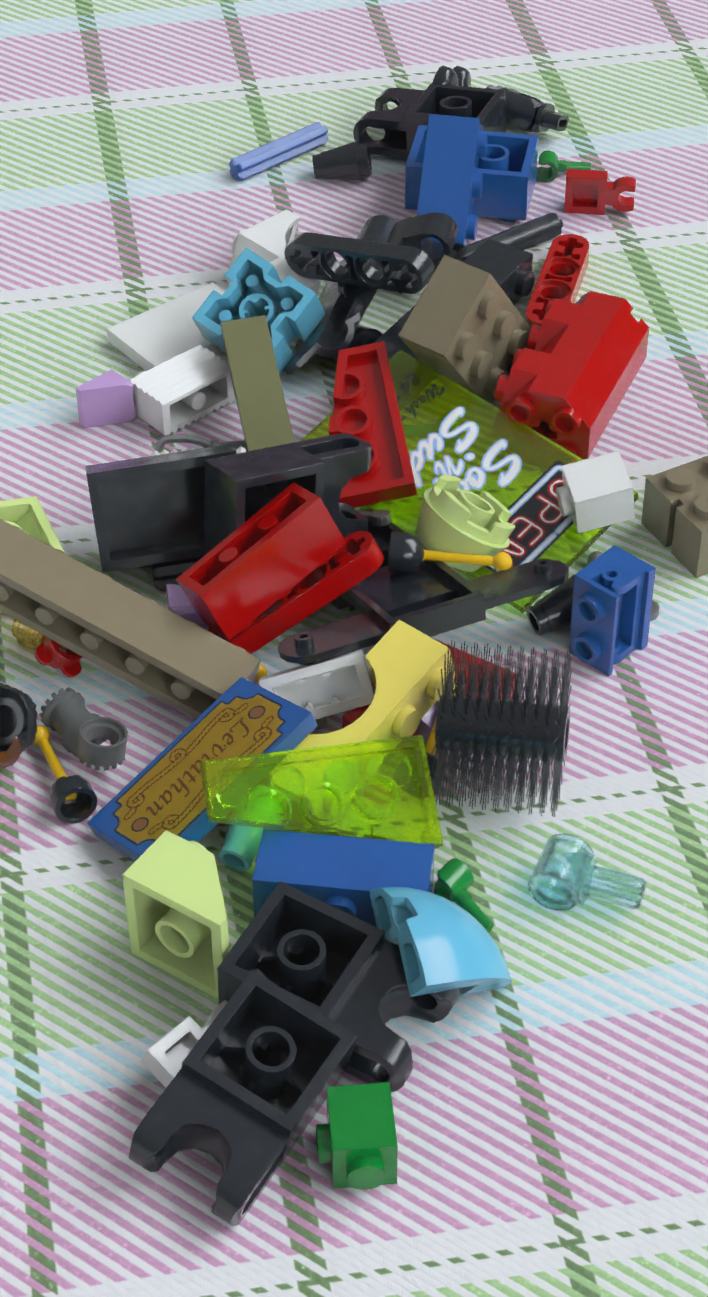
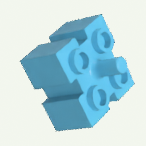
(258, 291)

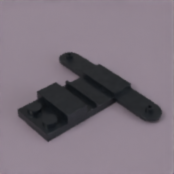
(427, 599)

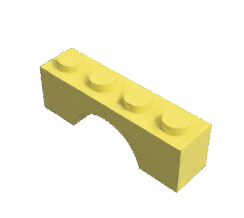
(406, 682)

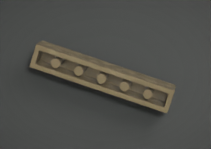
(116, 625)

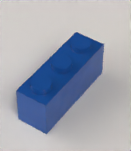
(450, 172)
(339, 868)

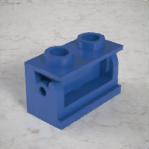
(611, 609)

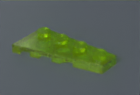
(336, 790)

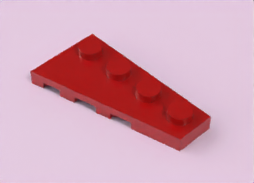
(369, 410)

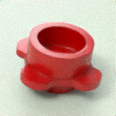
(50, 654)

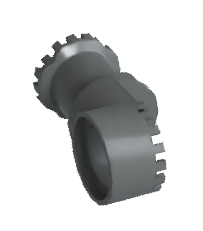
(85, 731)

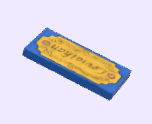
(170, 788)

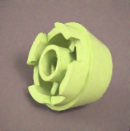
(462, 522)

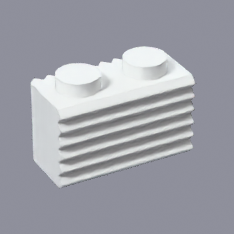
(182, 389)

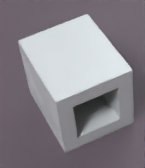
(596, 492)

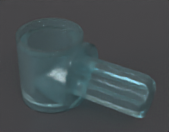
(570, 874)

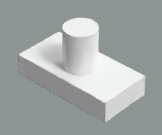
(325, 685)

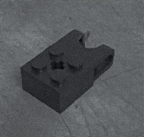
(414, 110)
(249, 480)
(339, 970)
(247, 1091)

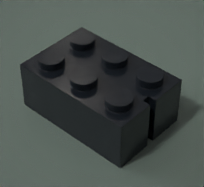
(150, 507)

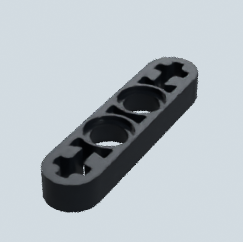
(313, 257)

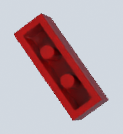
(261, 561)

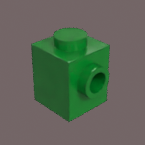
(359, 1136)

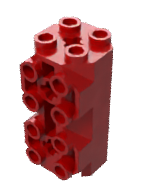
(575, 370)

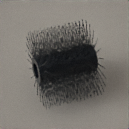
(502, 728)

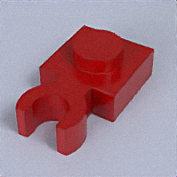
(590, 191)

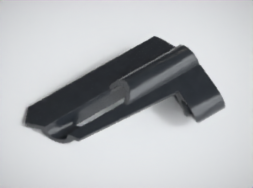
(347, 303)

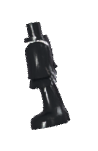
(521, 109)

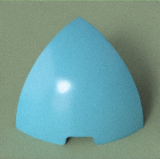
(438, 942)

